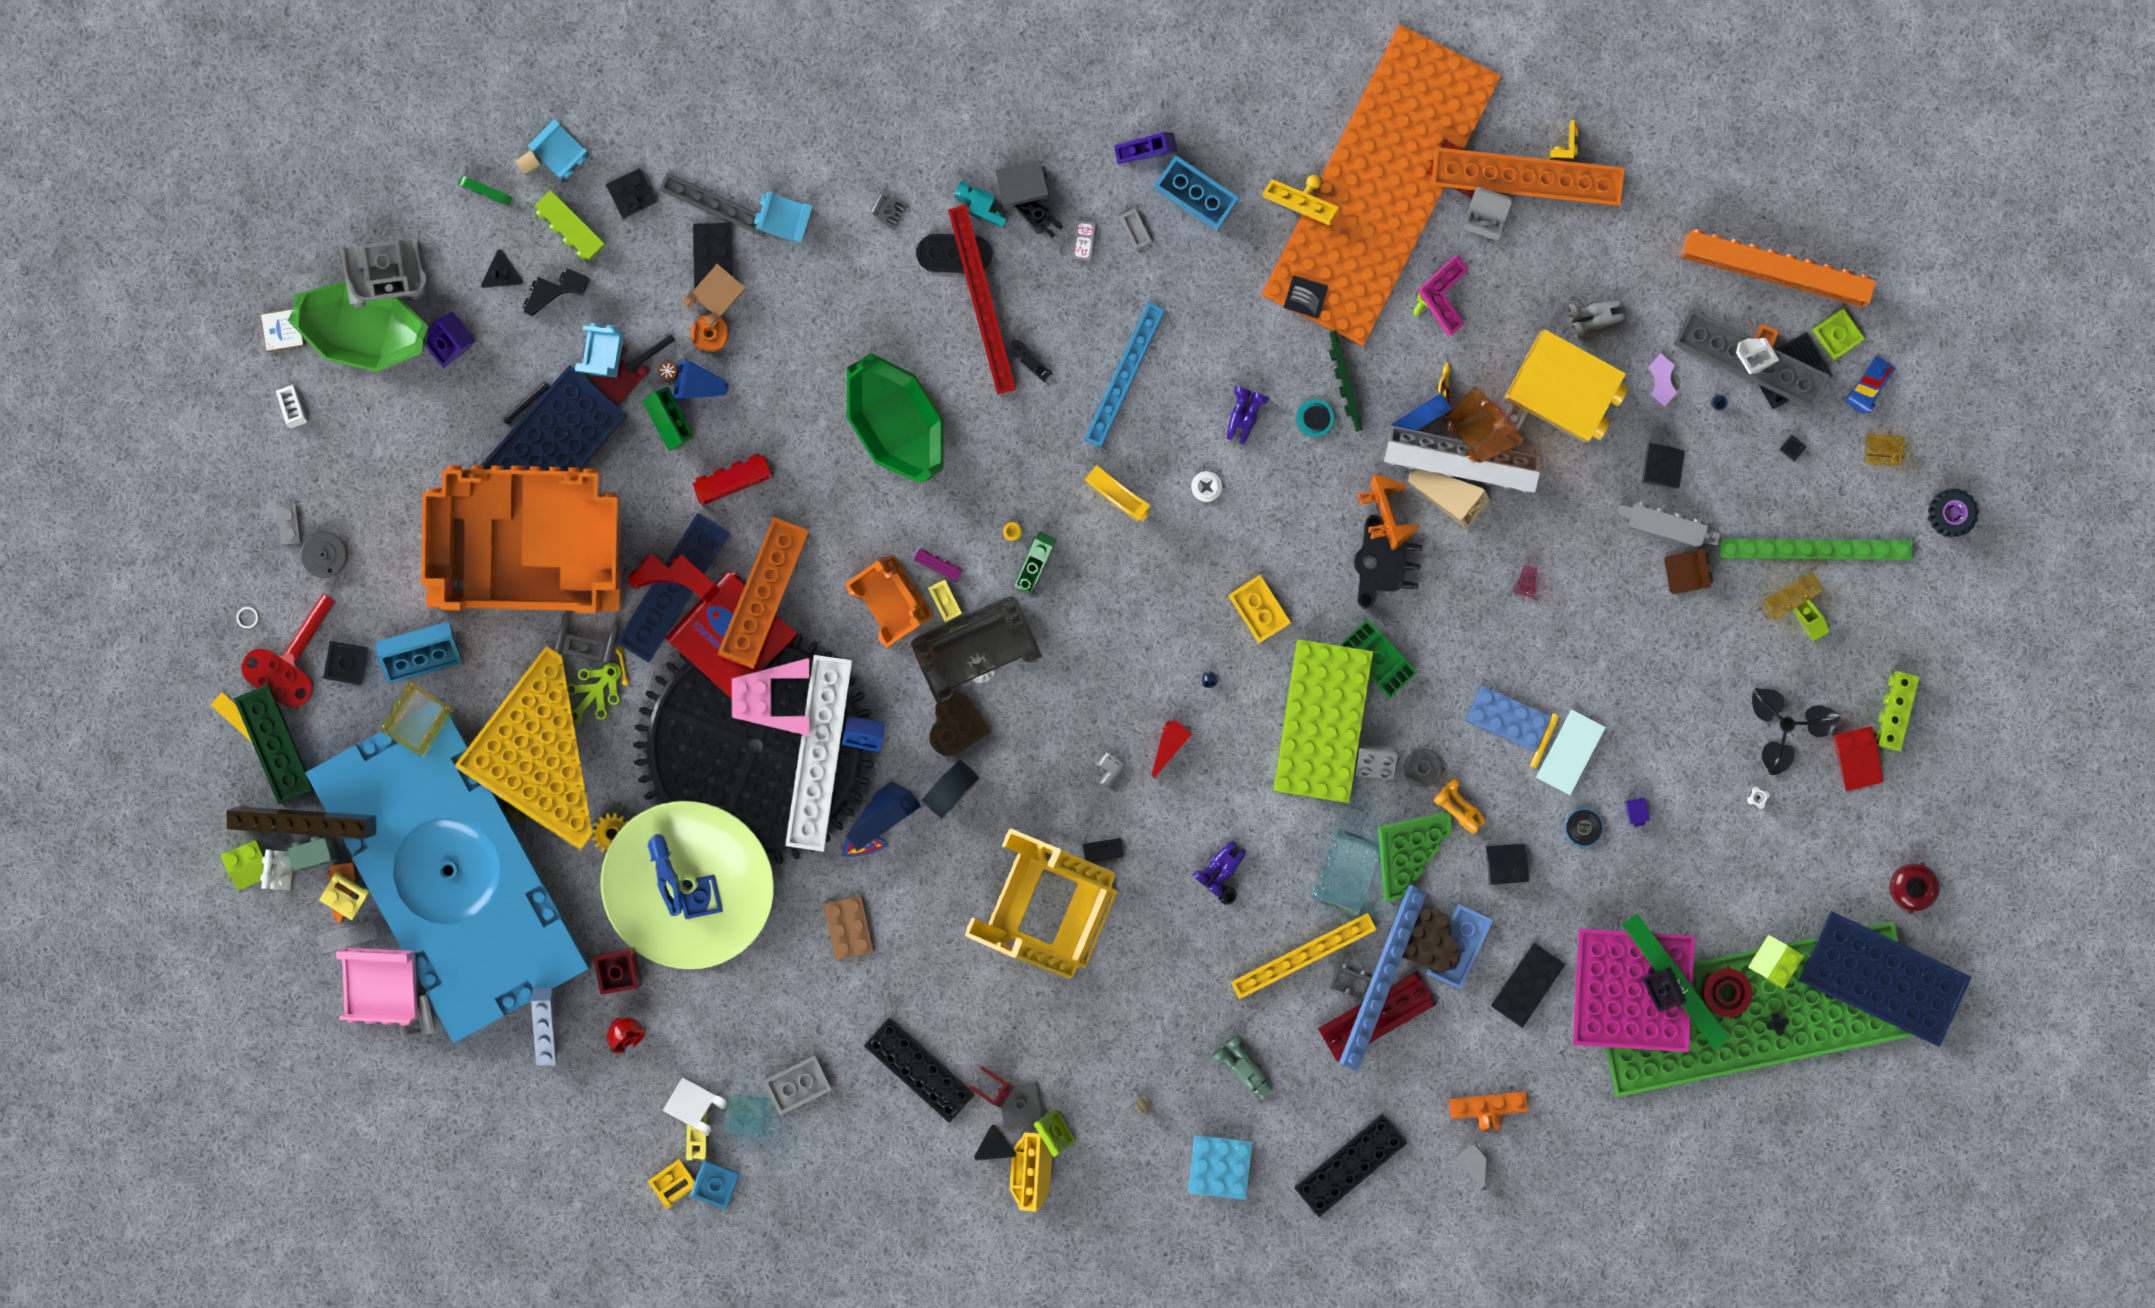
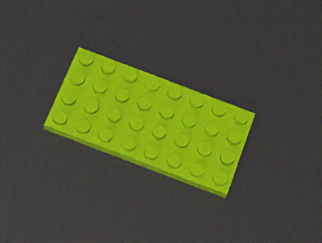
(1323, 720)

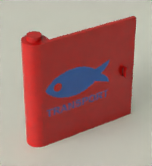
(704, 628)

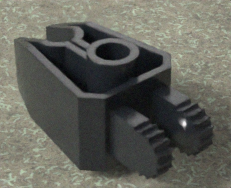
(1039, 217)

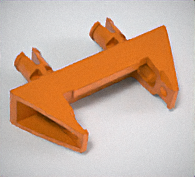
(1381, 488)

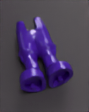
(1244, 420)
(1227, 867)

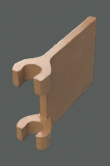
(715, 293)

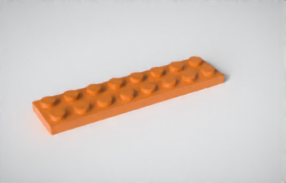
(763, 592)

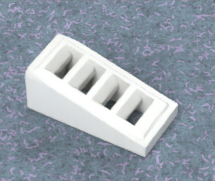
(296, 421)

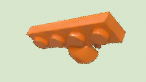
(1488, 1108)

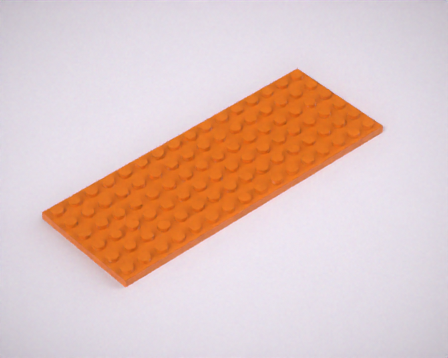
(1383, 181)

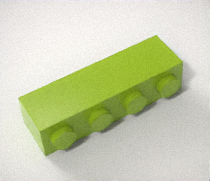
(569, 225)

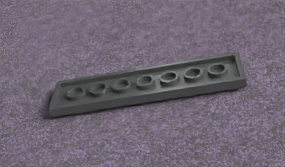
(1719, 345)

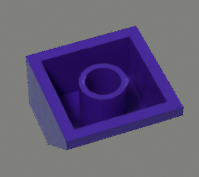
(448, 339)

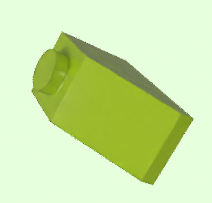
(1811, 620)

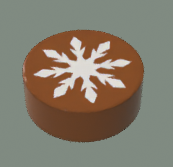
(667, 371)

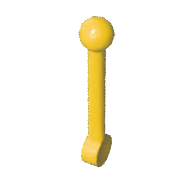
(619, 650)

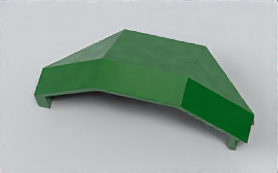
(895, 418)

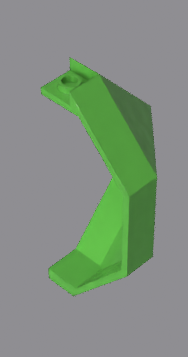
(358, 337)

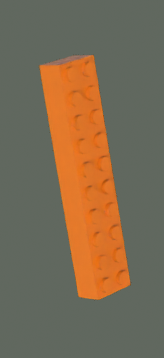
(1777, 268)

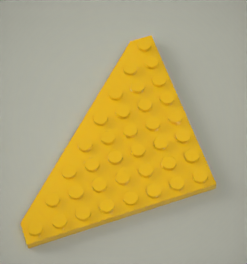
(532, 753)

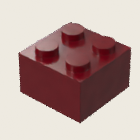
(617, 971)

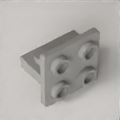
(1376, 761)

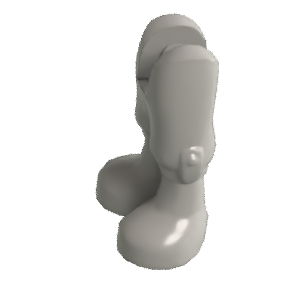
(1600, 312)

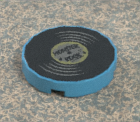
(1584, 827)

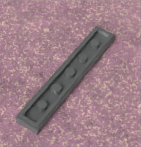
(710, 203)

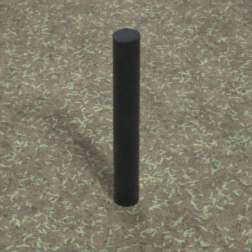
(649, 353)
(526, 402)

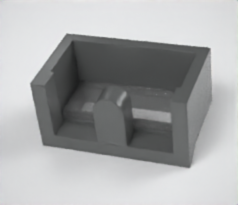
(1351, 982)

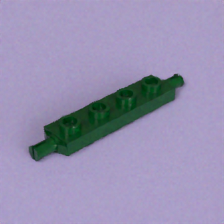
(1342, 374)

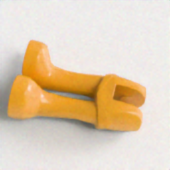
(1471, 818)

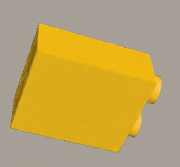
(1567, 387)

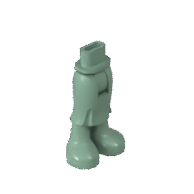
(1244, 1068)

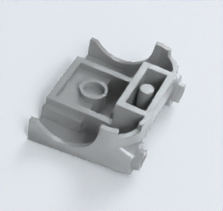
(383, 271)

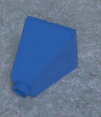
(697, 382)

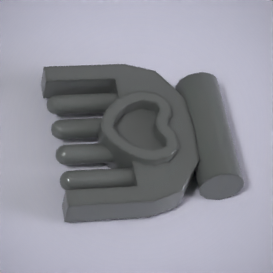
(886, 209)

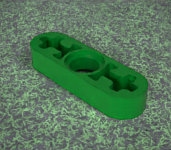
(480, 188)

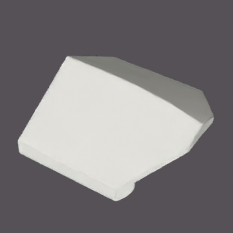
(1756, 354)

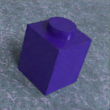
(1637, 811)

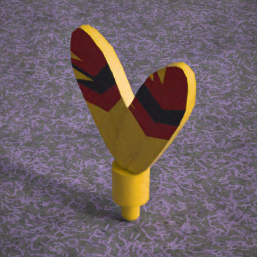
(1443, 386)

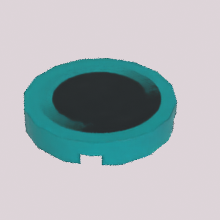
(1315, 418)

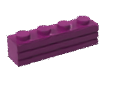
(934, 563)

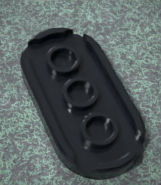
(943, 254)

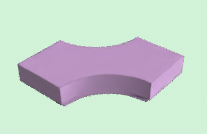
(1661, 371)

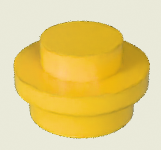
(1012, 531)

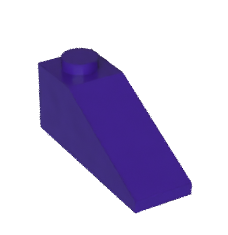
(1146, 147)

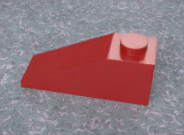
(1171, 741)

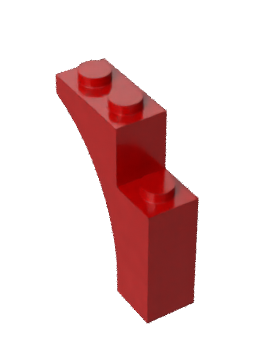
(680, 572)

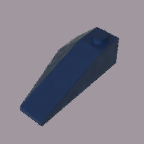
(885, 810)

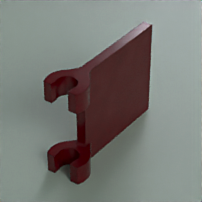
(619, 388)

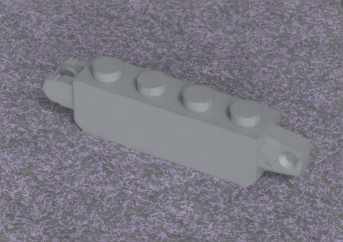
(1667, 526)

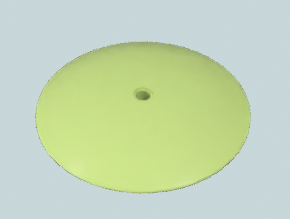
(702, 844)

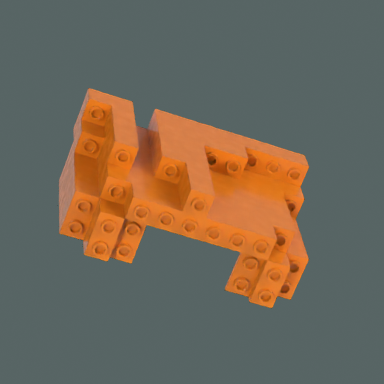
(522, 540)

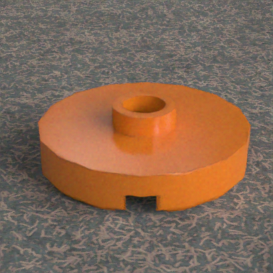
(709, 344)

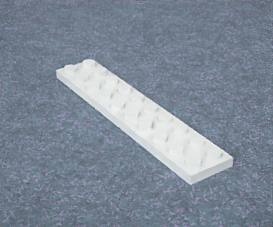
(819, 753)

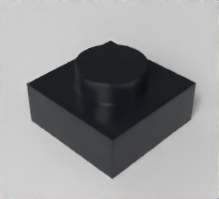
(1792, 448)

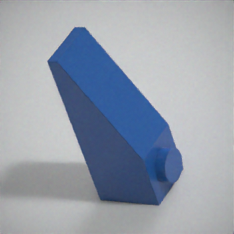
(1424, 414)

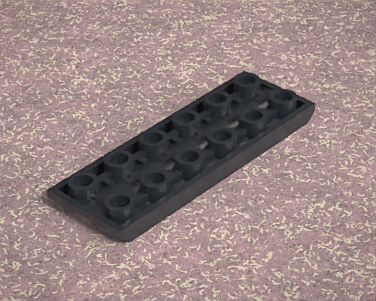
(919, 1070)
(1350, 1165)

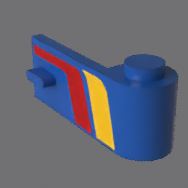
(1870, 385)

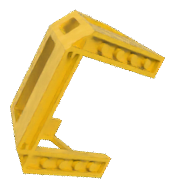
(1080, 919)

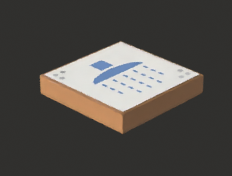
(279, 332)

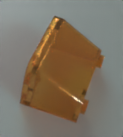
(1482, 427)

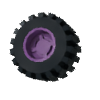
(1953, 513)

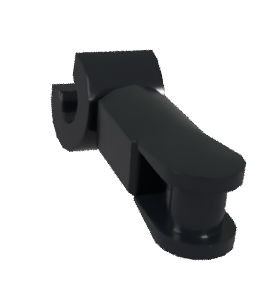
(1030, 361)

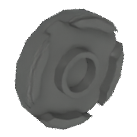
(1420, 773)

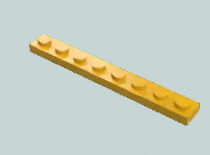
(1303, 955)

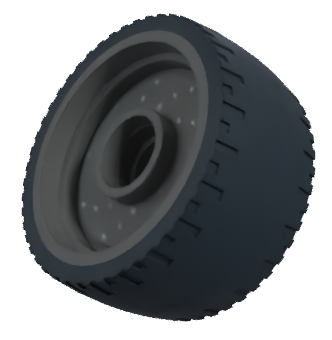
(950, 788)

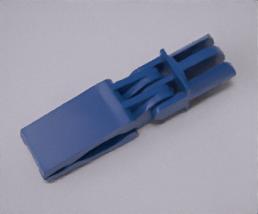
(665, 873)

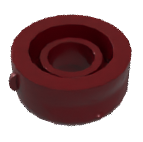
(1899, 883)
(1742, 997)

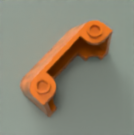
(890, 599)

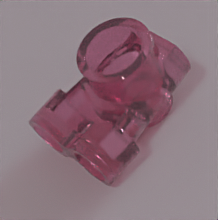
(1526, 586)

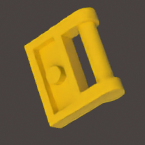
(669, 1178)

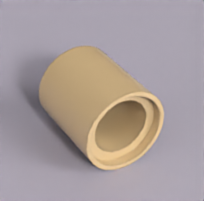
(527, 162)

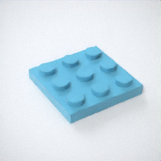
(1219, 1167)

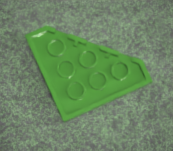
(1407, 849)

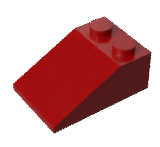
(1858, 758)

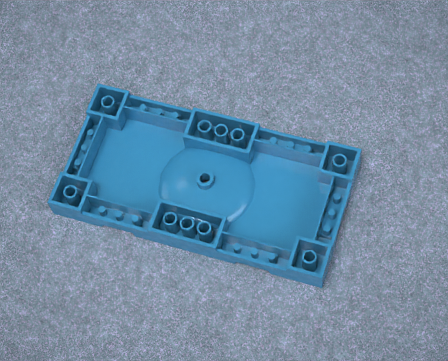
(489, 925)

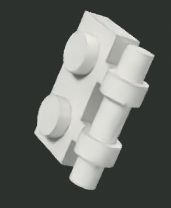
(281, 870)

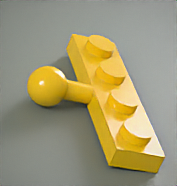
(1302, 201)

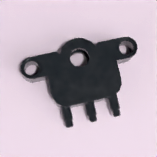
(1390, 567)

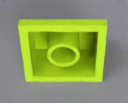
(245, 864)
(1775, 961)

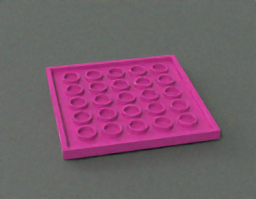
(1613, 1000)

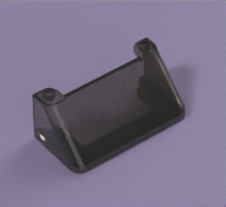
(974, 646)

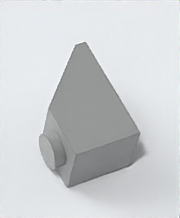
(1474, 1163)

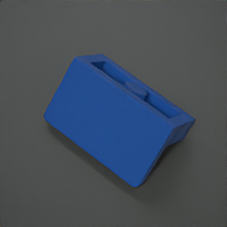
(863, 733)

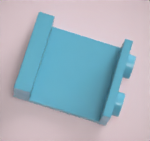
(558, 150)
(782, 217)

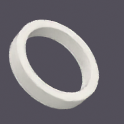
(253, 624)

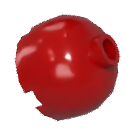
(624, 1033)

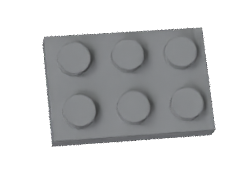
(797, 1085)

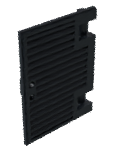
(1804, 350)

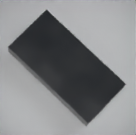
(1102, 850)

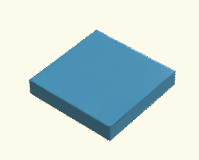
(714, 1184)

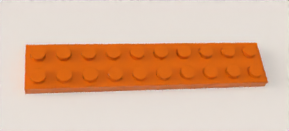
(1527, 176)

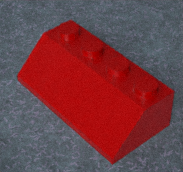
(732, 480)

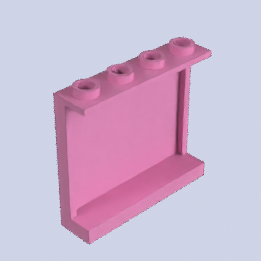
(379, 986)

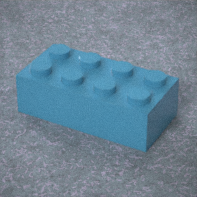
(1196, 193)

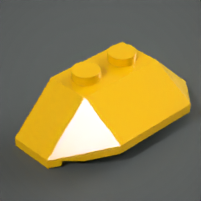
(1030, 1172)

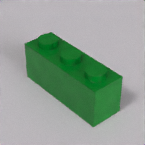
(668, 418)

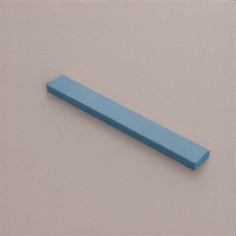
(1124, 374)

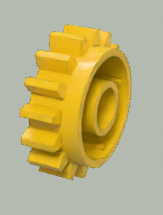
(603, 828)

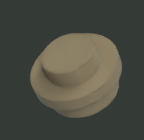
(1142, 1105)

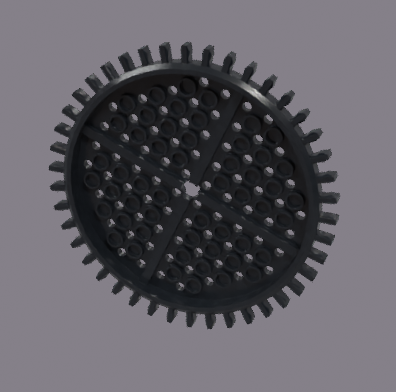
(671, 781)

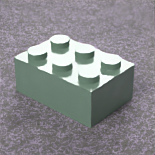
(308, 855)

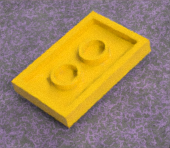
(1259, 609)

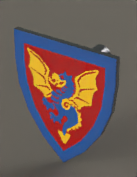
(875, 846)

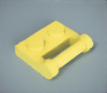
(340, 900)

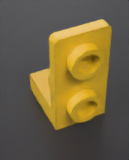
(1561, 153)

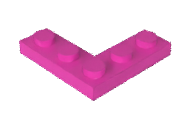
(1434, 296)

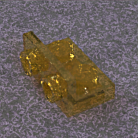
(1884, 449)

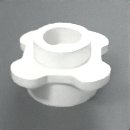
(1764, 795)

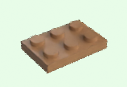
(848, 927)

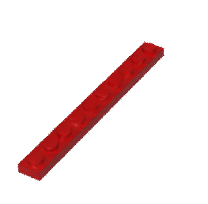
(981, 299)

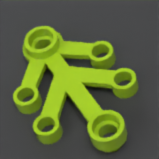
(596, 690)

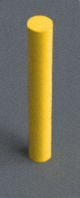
(1544, 741)

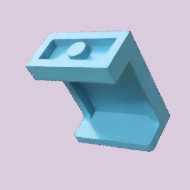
(601, 351)

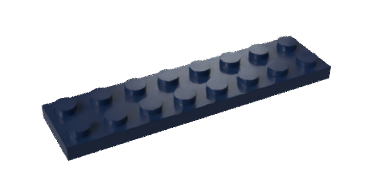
(666, 599)

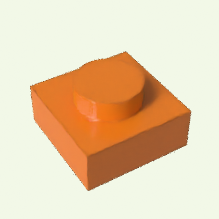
(1768, 333)

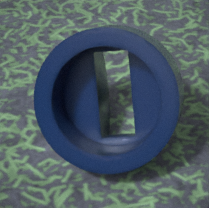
(1721, 405)
(1206, 678)

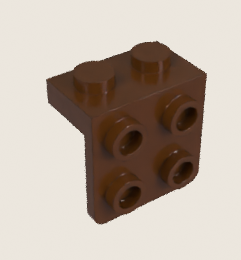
(1688, 571)

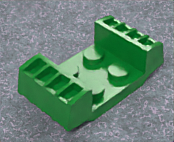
(1388, 667)

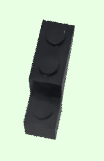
(545, 291)

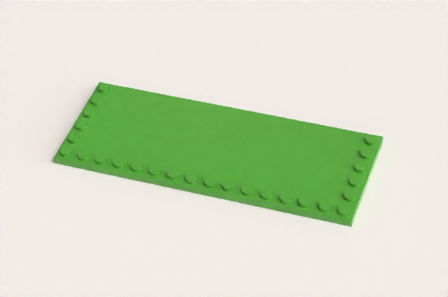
(1815, 1028)

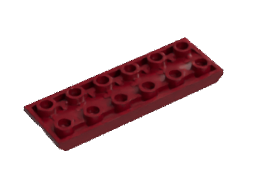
(1404, 1002)

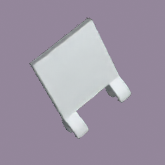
(691, 1103)

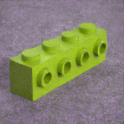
(1897, 710)

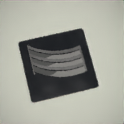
(1305, 296)

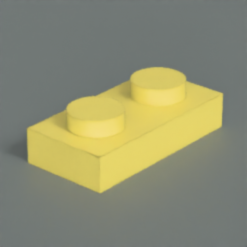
(945, 600)

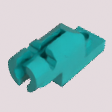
(980, 203)

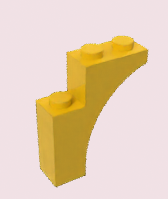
(1118, 495)

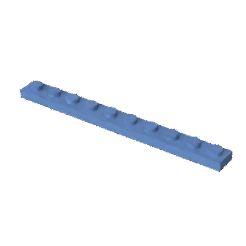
(1383, 978)

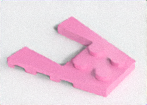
(753, 697)

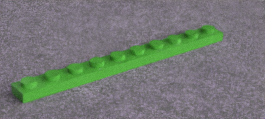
(1816, 549)

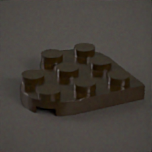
(957, 725)
(1431, 942)

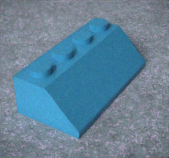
(418, 652)

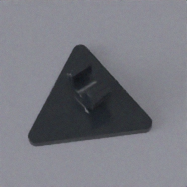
(501, 272)
(994, 1146)

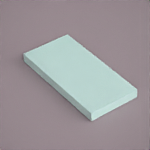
(1570, 752)

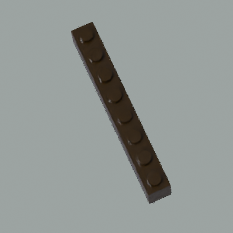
(301, 822)

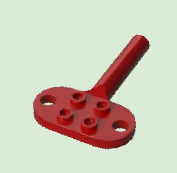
(282, 669)

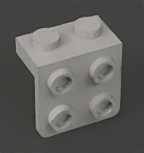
(1487, 213)
(424, 1024)

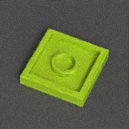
(1838, 334)
(1054, 1132)

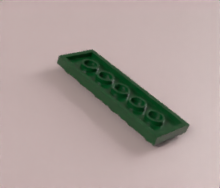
(273, 743)

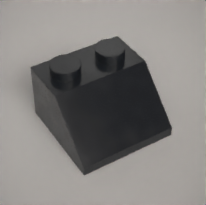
(1662, 465)
(1507, 864)

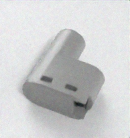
(1113, 768)

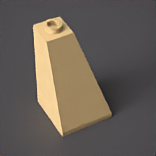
(1454, 497)

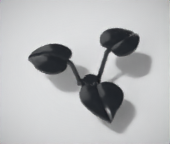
(1768, 704)

